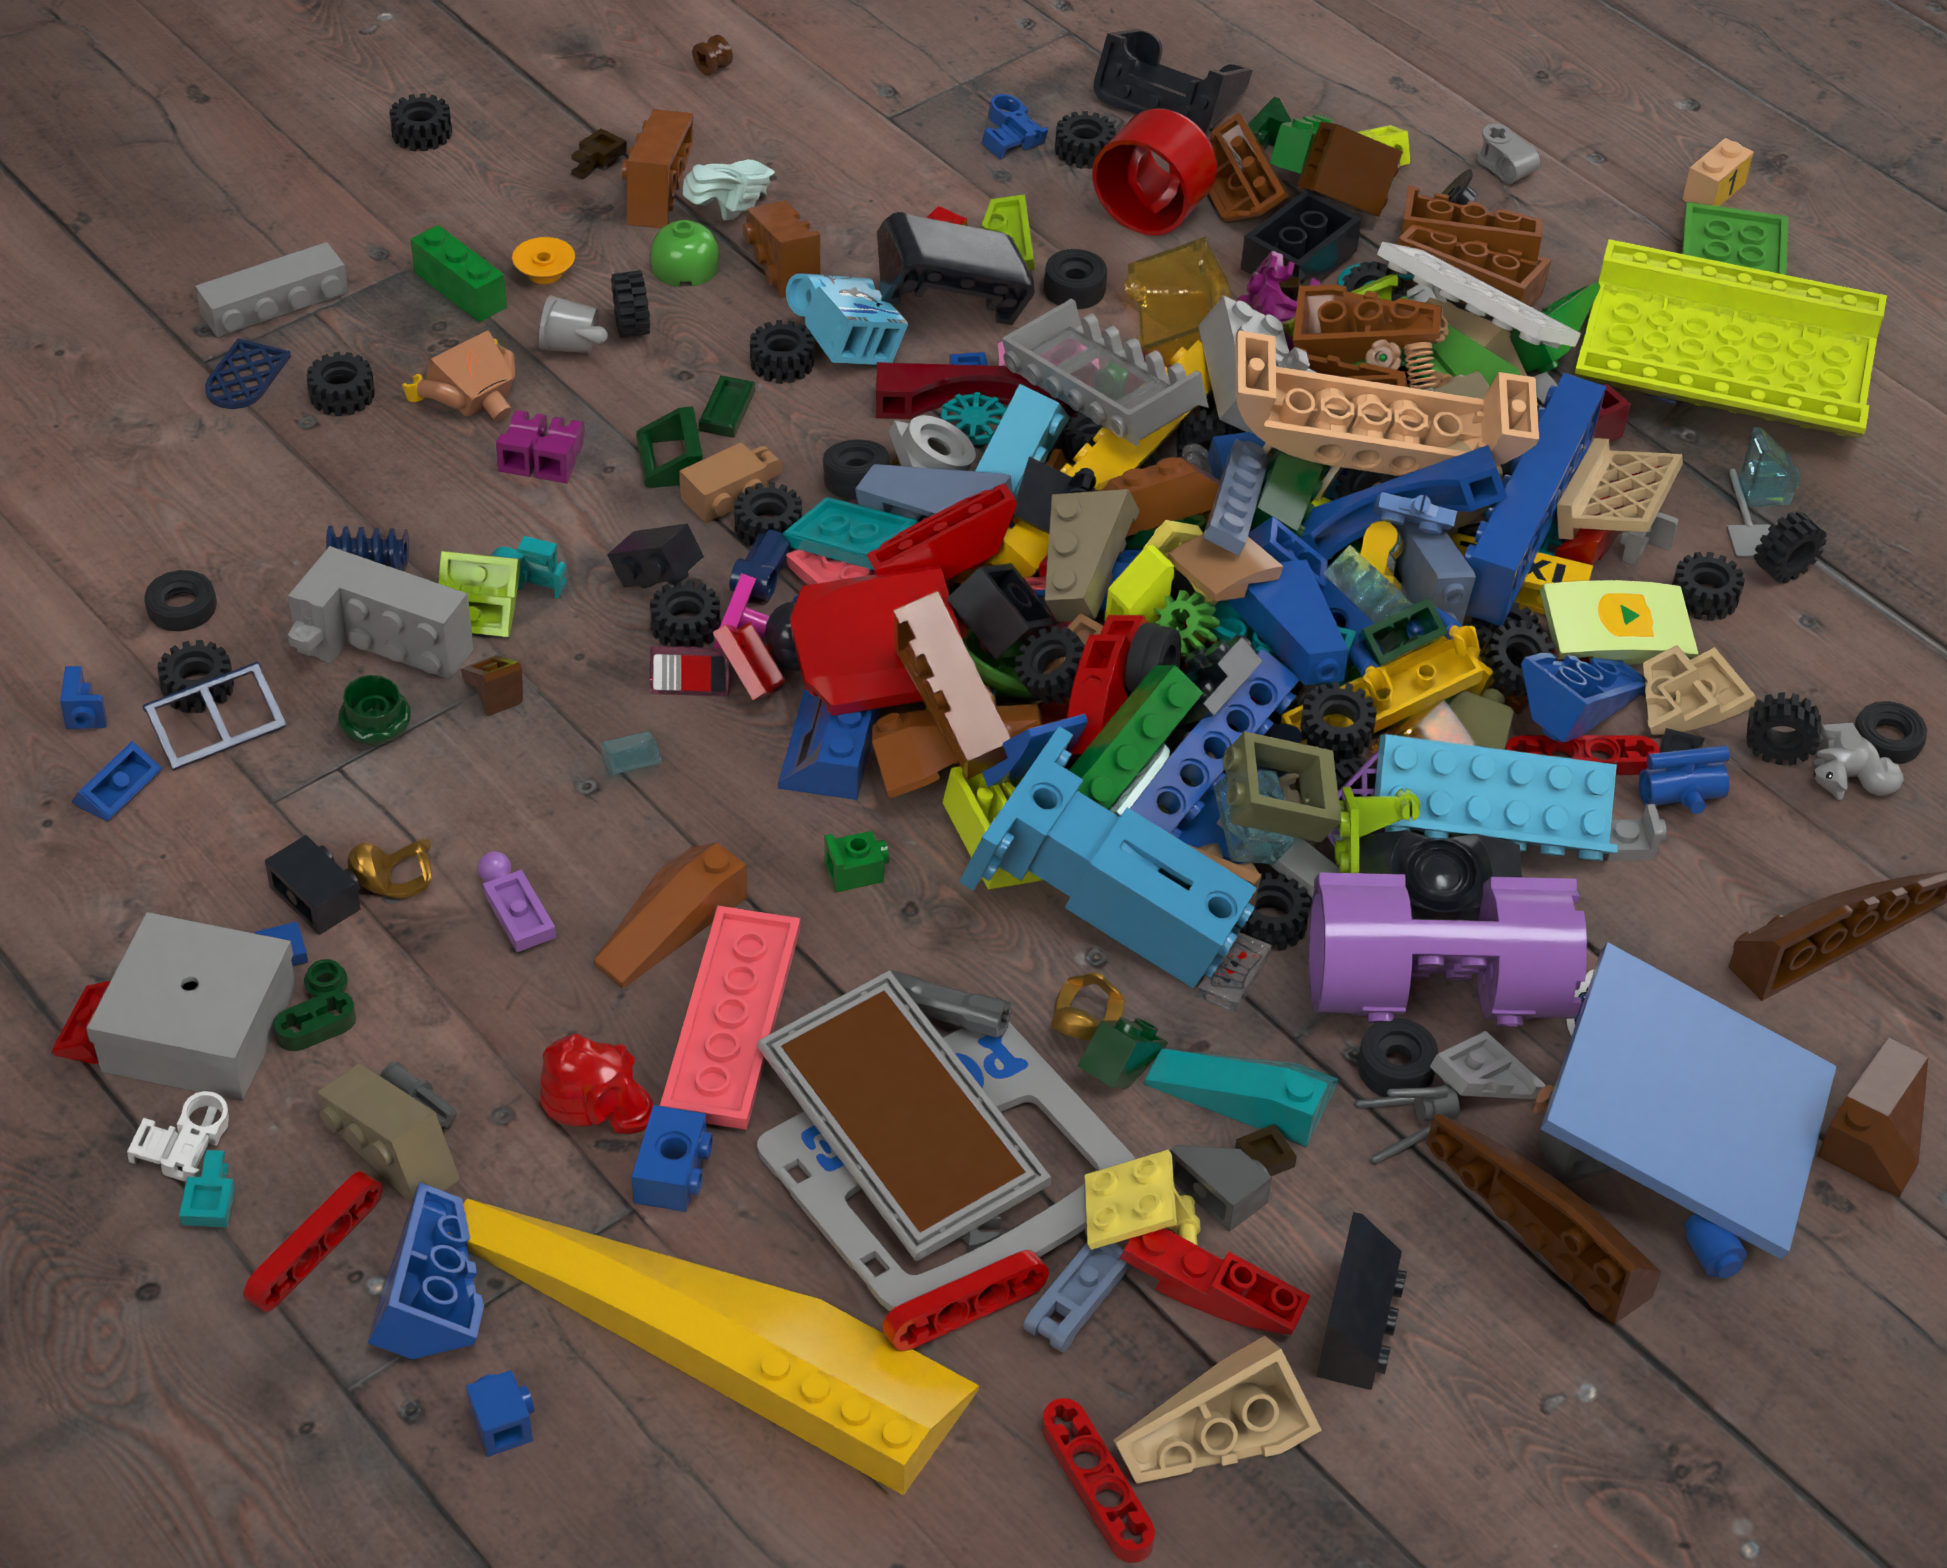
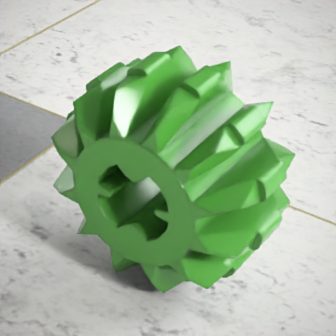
(1198, 618)

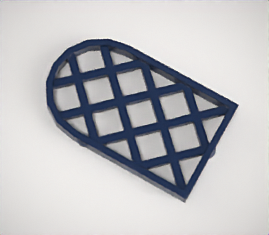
(256, 348)

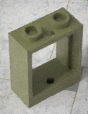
(1318, 787)

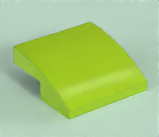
(489, 585)

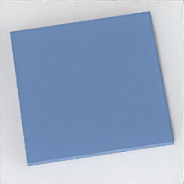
(1691, 1100)

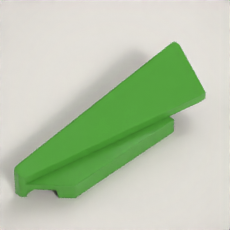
(1464, 356)

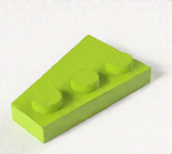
(1011, 217)

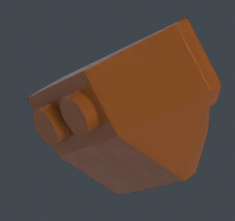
(1244, 179)
(1166, 491)

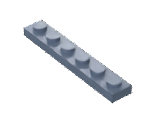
(1237, 496)

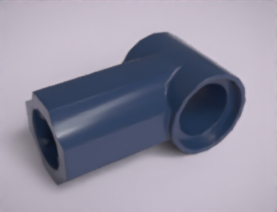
(762, 564)

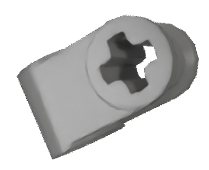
(1507, 156)

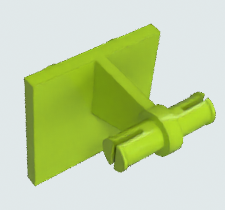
(1365, 816)

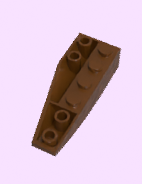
(1549, 1219)

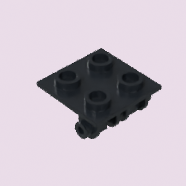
(1039, 485)

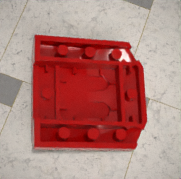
(848, 637)

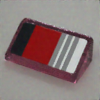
(689, 671)

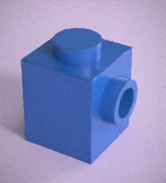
(500, 1412)

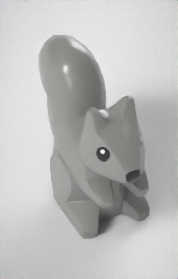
(1849, 755)

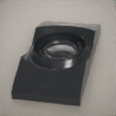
(1440, 873)

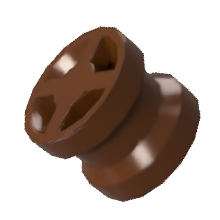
(712, 54)

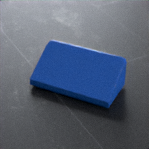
(117, 782)

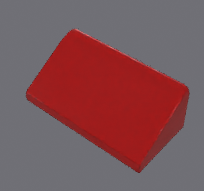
(74, 1040)

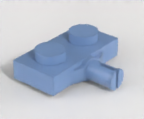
(1419, 510)

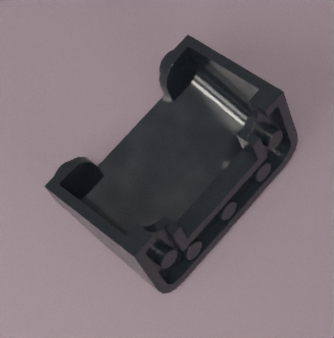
(1136, 82)
(952, 258)

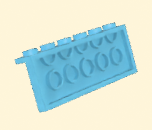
(1501, 795)

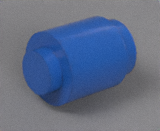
(1715, 1247)

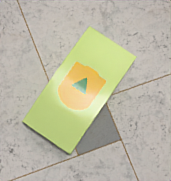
(1617, 619)

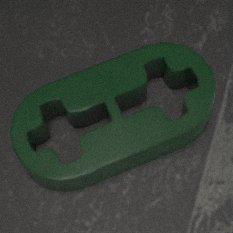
(315, 1020)

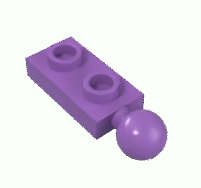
(514, 902)

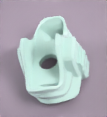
(733, 185)

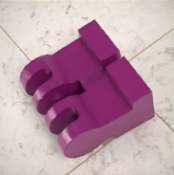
(528, 447)

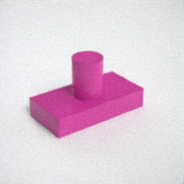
(737, 612)

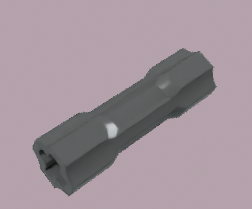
(972, 1011)

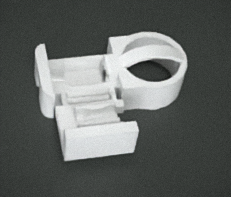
(187, 1145)

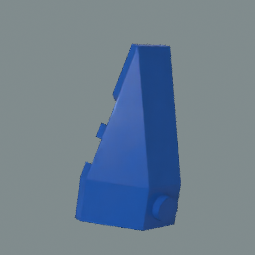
(430, 1287)

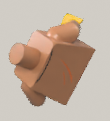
(469, 378)

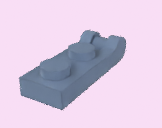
(1076, 1294)

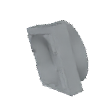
(923, 436)

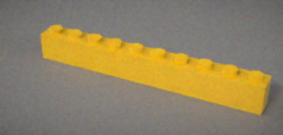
(1108, 459)

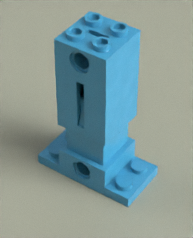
(1116, 869)

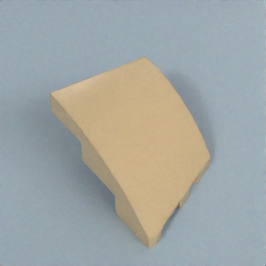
(1692, 692)

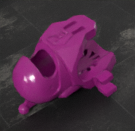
(1265, 293)

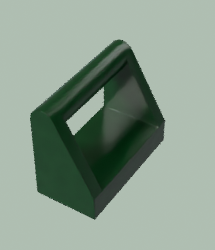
(671, 427)

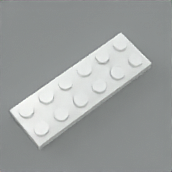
(1479, 296)

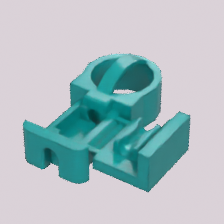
(537, 564)

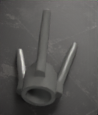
(1427, 1104)

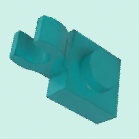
(210, 1197)

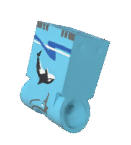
(847, 317)

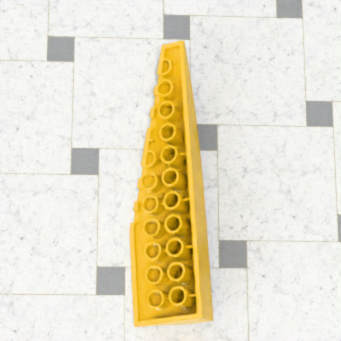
(745, 1338)

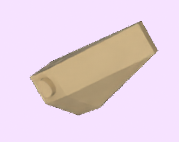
(1227, 1414)

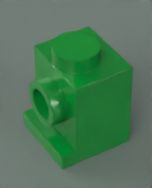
(855, 860)

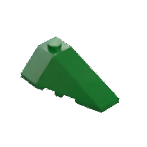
(1568, 310)

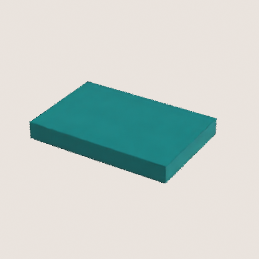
(844, 531)

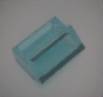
(630, 754)

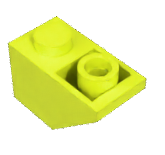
(1141, 586)

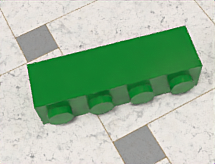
(1135, 733)

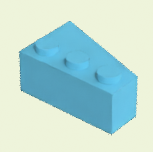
(1025, 430)

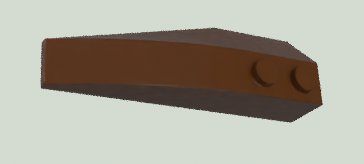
(1830, 930)

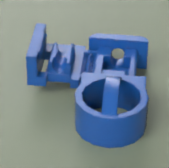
(1014, 126)

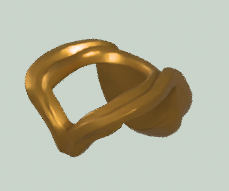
(374, 868)
(1076, 1021)

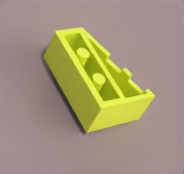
(972, 811)

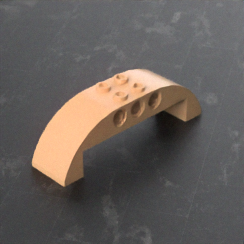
(1373, 422)

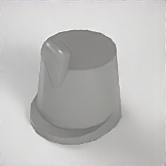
(569, 326)

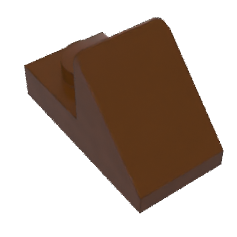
(497, 682)

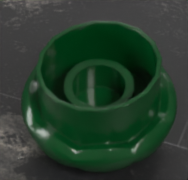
(373, 711)

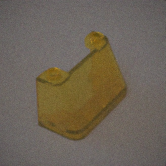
(1175, 295)

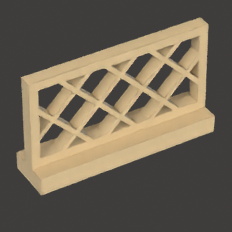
(1591, 483)

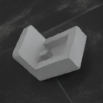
(1660, 534)

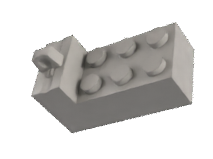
(1218, 342)
(379, 611)

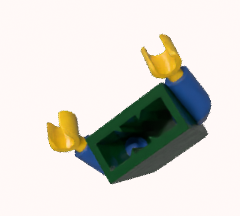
(1402, 635)

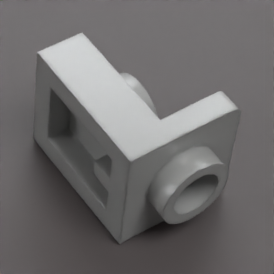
(1638, 837)

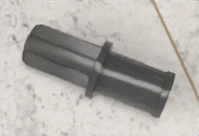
(421, 1091)

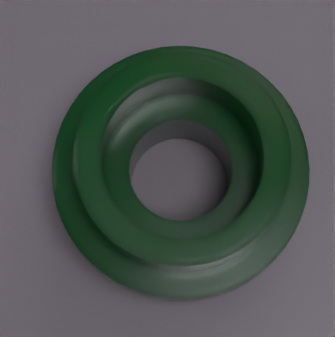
(325, 977)

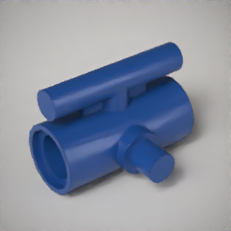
(1685, 777)

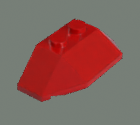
(953, 538)

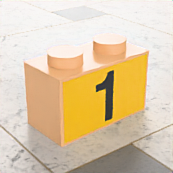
(1718, 174)

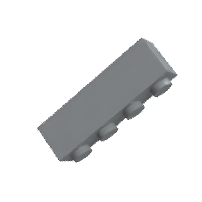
(271, 289)

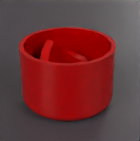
(1137, 188)

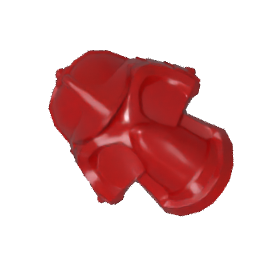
(591, 1082)

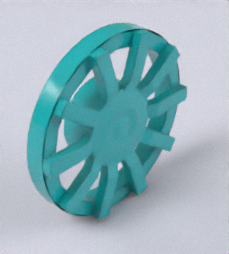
(974, 418)

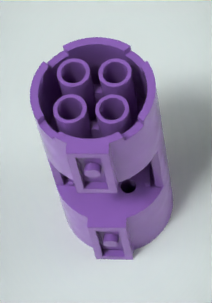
(1522, 948)

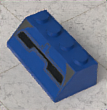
(827, 751)

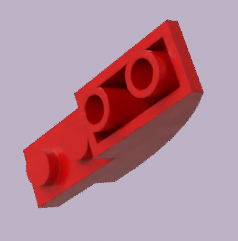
(1101, 677)
(1214, 1285)

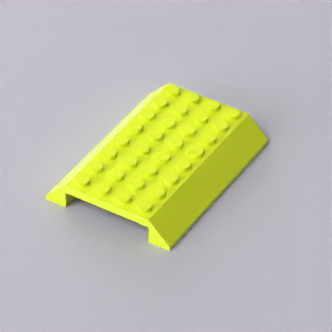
(1733, 338)

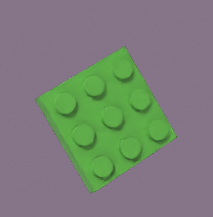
(1736, 236)

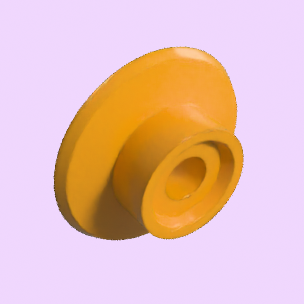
(543, 259)

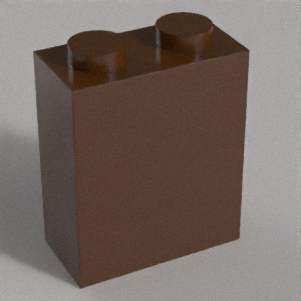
(1350, 169)

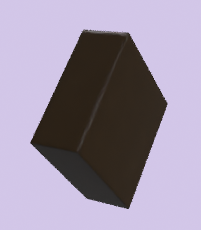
(1268, 1148)

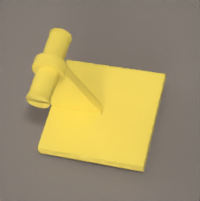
(1137, 1201)

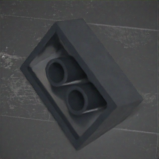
(1362, 1307)

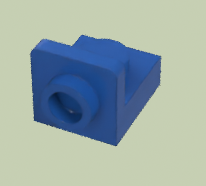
(78, 703)

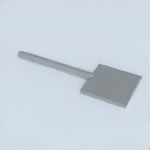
(1744, 537)

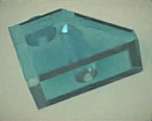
(1767, 472)

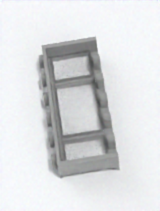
(1100, 376)

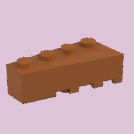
(657, 167)
(1505, 272)

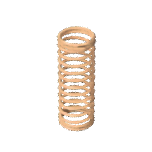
(1419, 349)

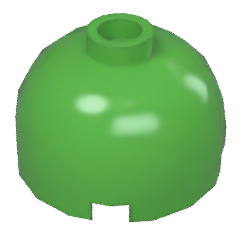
(684, 253)

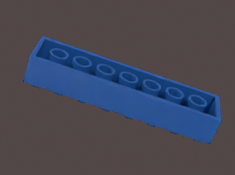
(1538, 480)

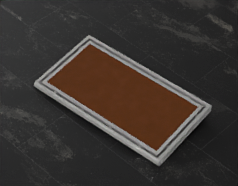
(904, 1115)

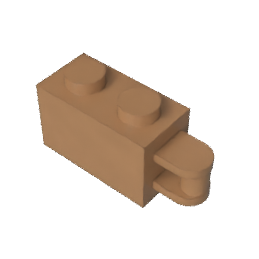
(715, 482)

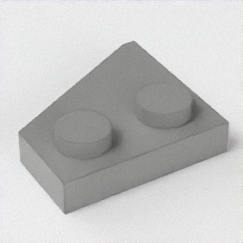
(1485, 1070)

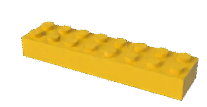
(1417, 681)

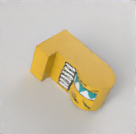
(1381, 548)

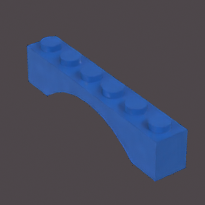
(1454, 484)

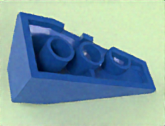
(1575, 695)

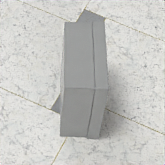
(193, 1006)

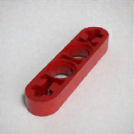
(1580, 748)
(312, 1241)
(919, 1318)
(1094, 1480)

